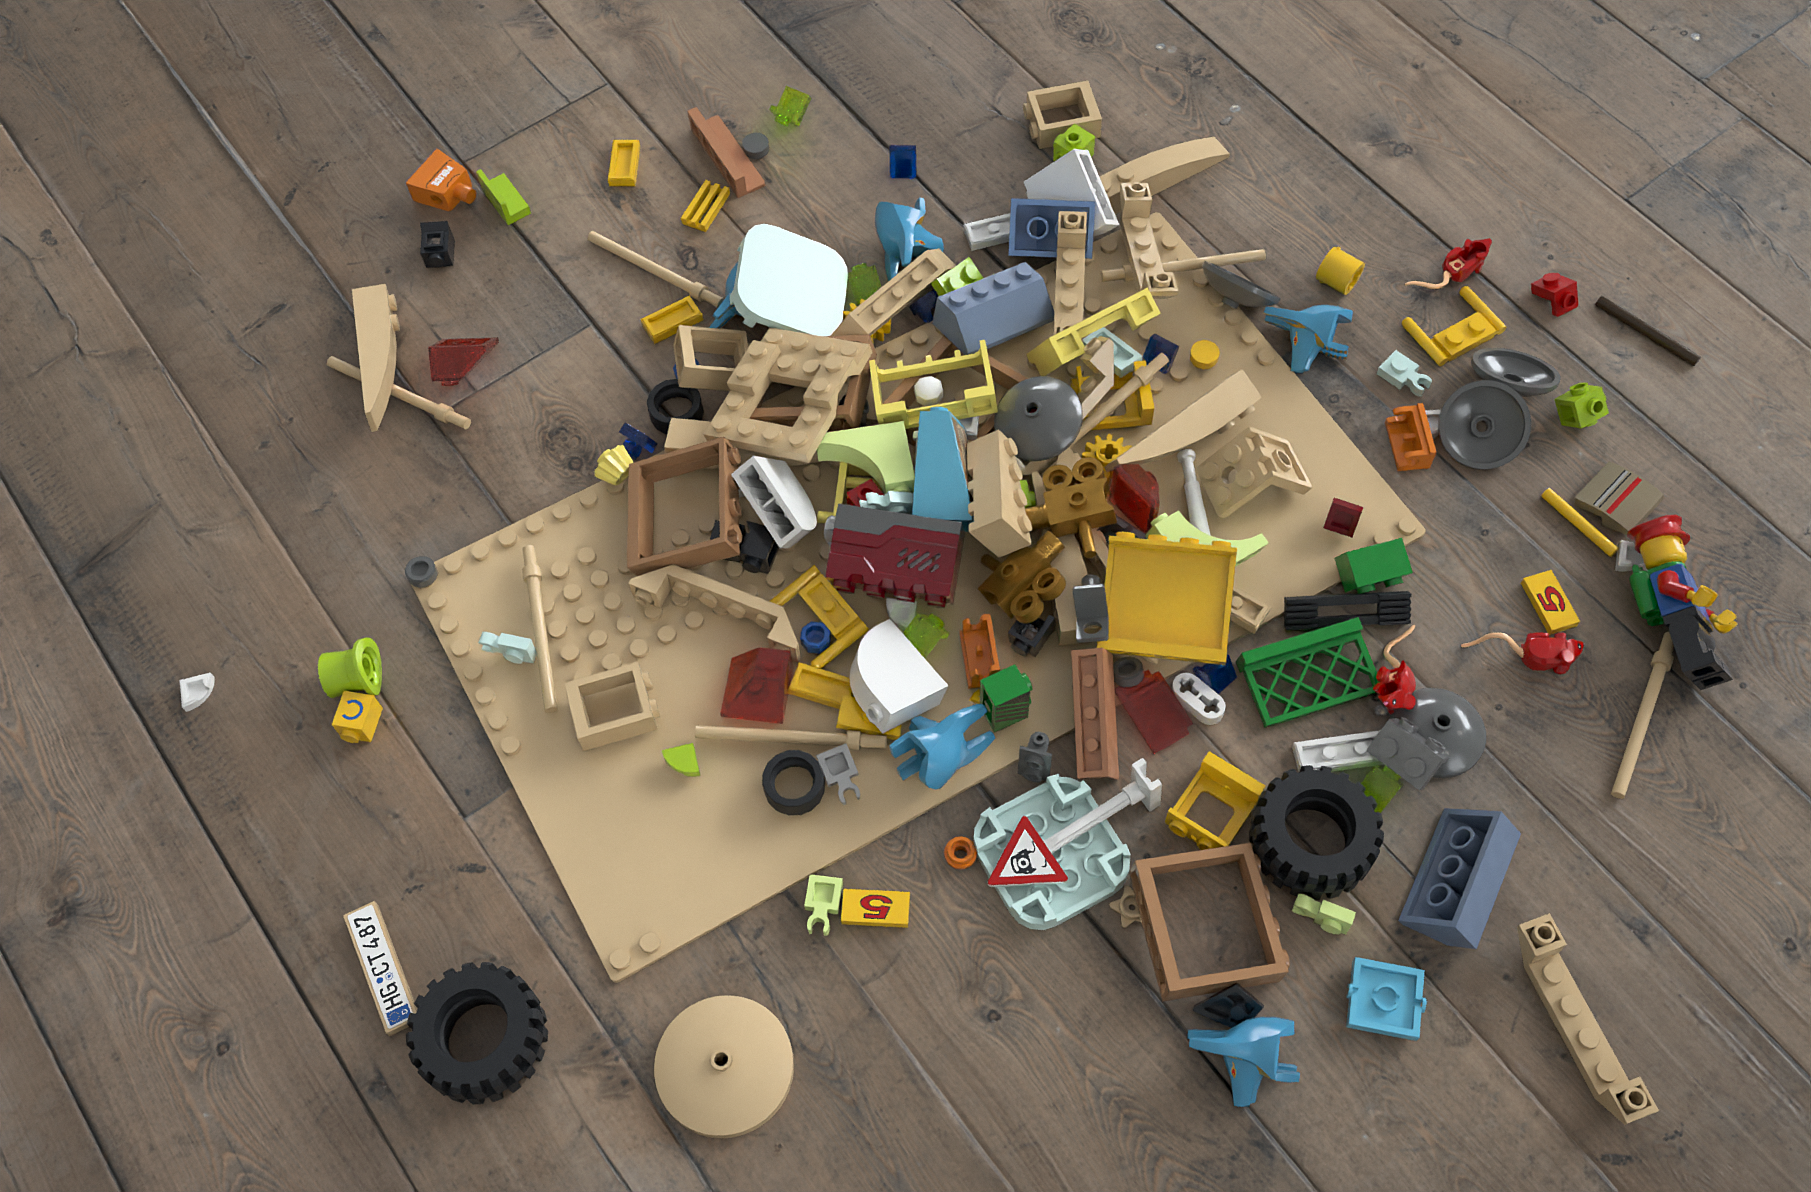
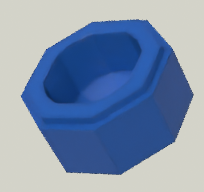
(815, 637)

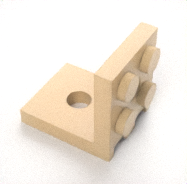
(1259, 462)

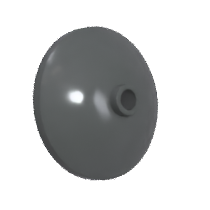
(1237, 289)
(1517, 370)
(1505, 420)
(1047, 430)
(1463, 735)

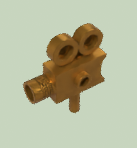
(1074, 507)
(1025, 579)

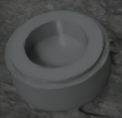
(755, 145)
(421, 571)
(1128, 671)

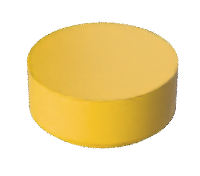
(1204, 354)

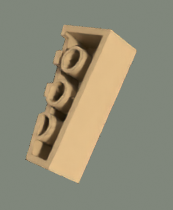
(997, 495)

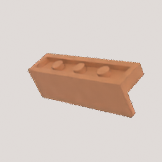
(725, 153)
(1095, 714)

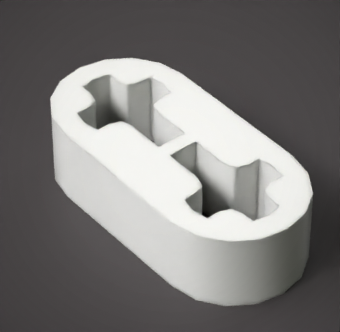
(1199, 697)

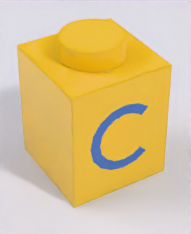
(357, 717)

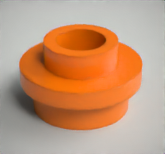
(956, 844)

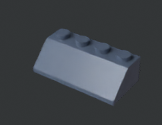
(994, 309)
(1460, 876)

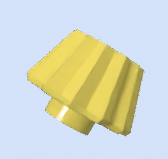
(613, 465)

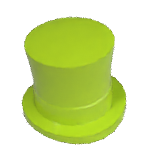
(351, 669)

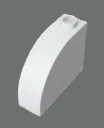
(1074, 179)
(777, 499)
(893, 678)

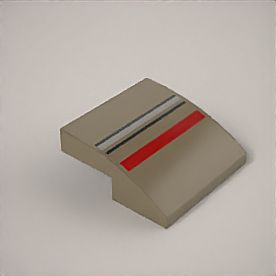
(1619, 498)

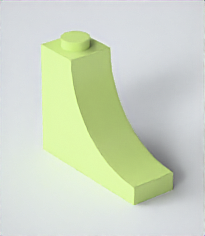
(877, 450)
(1178, 527)

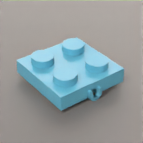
(1385, 999)

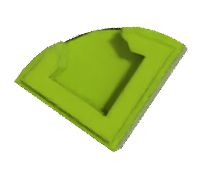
(682, 759)

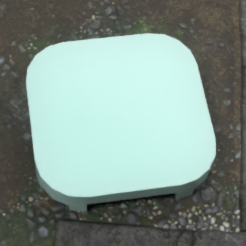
(789, 282)
(1093, 861)

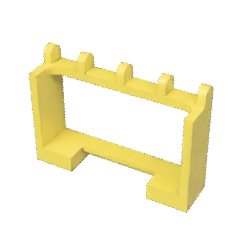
(1068, 344)
(976, 403)

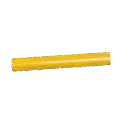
(1580, 522)

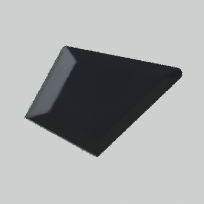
(1230, 1006)

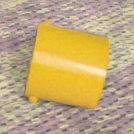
(1340, 270)

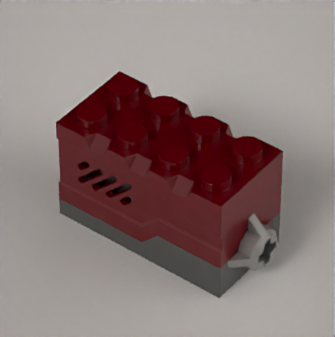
(894, 554)

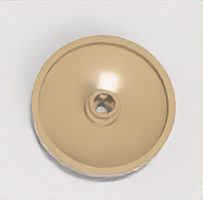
(728, 1097)

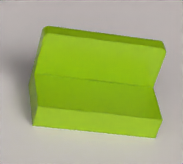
(504, 197)

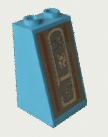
(942, 468)

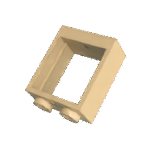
(1056, 97)
(706, 340)
(615, 730)

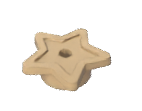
(1122, 907)

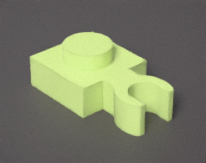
(822, 898)
(1328, 915)

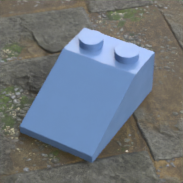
(1035, 226)

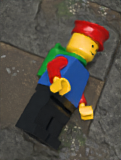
(1671, 597)

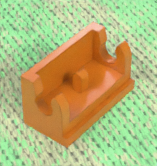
(1411, 438)
(978, 650)

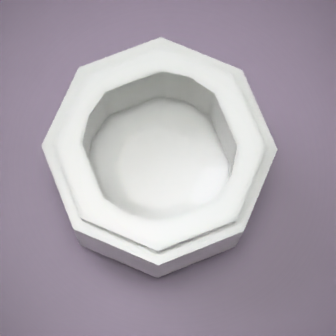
(928, 391)

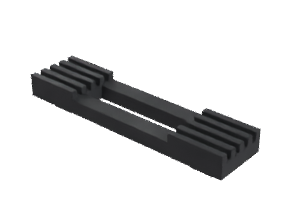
(1302, 612)

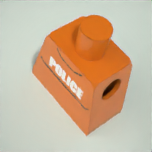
(441, 183)

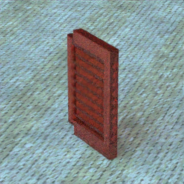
(1155, 711)

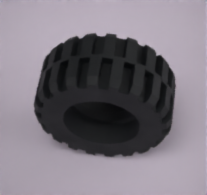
(1337, 799)
(447, 1003)

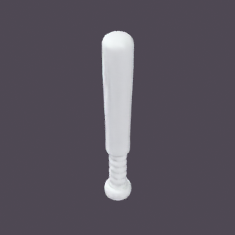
(1193, 492)

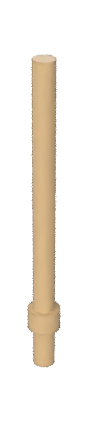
(1189, 264)
(696, 290)
(1141, 378)
(440, 411)
(532, 577)
(1661, 663)
(853, 739)

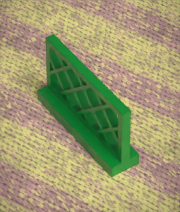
(1299, 647)

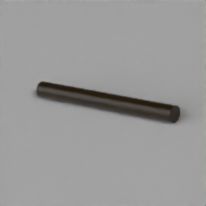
(1648, 331)

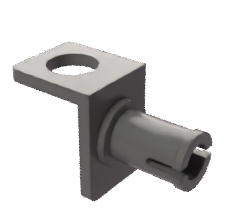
(1091, 609)

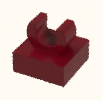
(1343, 517)

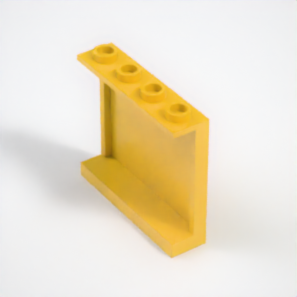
(1169, 598)

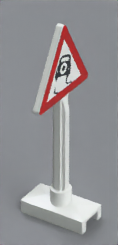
(1030, 859)

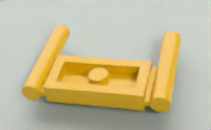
(1461, 336)
(829, 608)

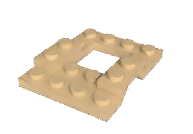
(794, 360)

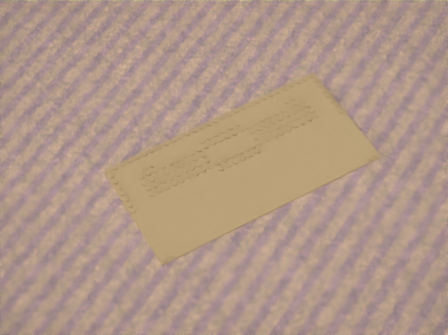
(677, 855)

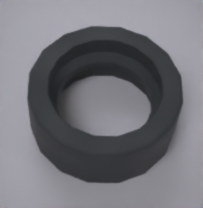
(667, 390)
(789, 759)

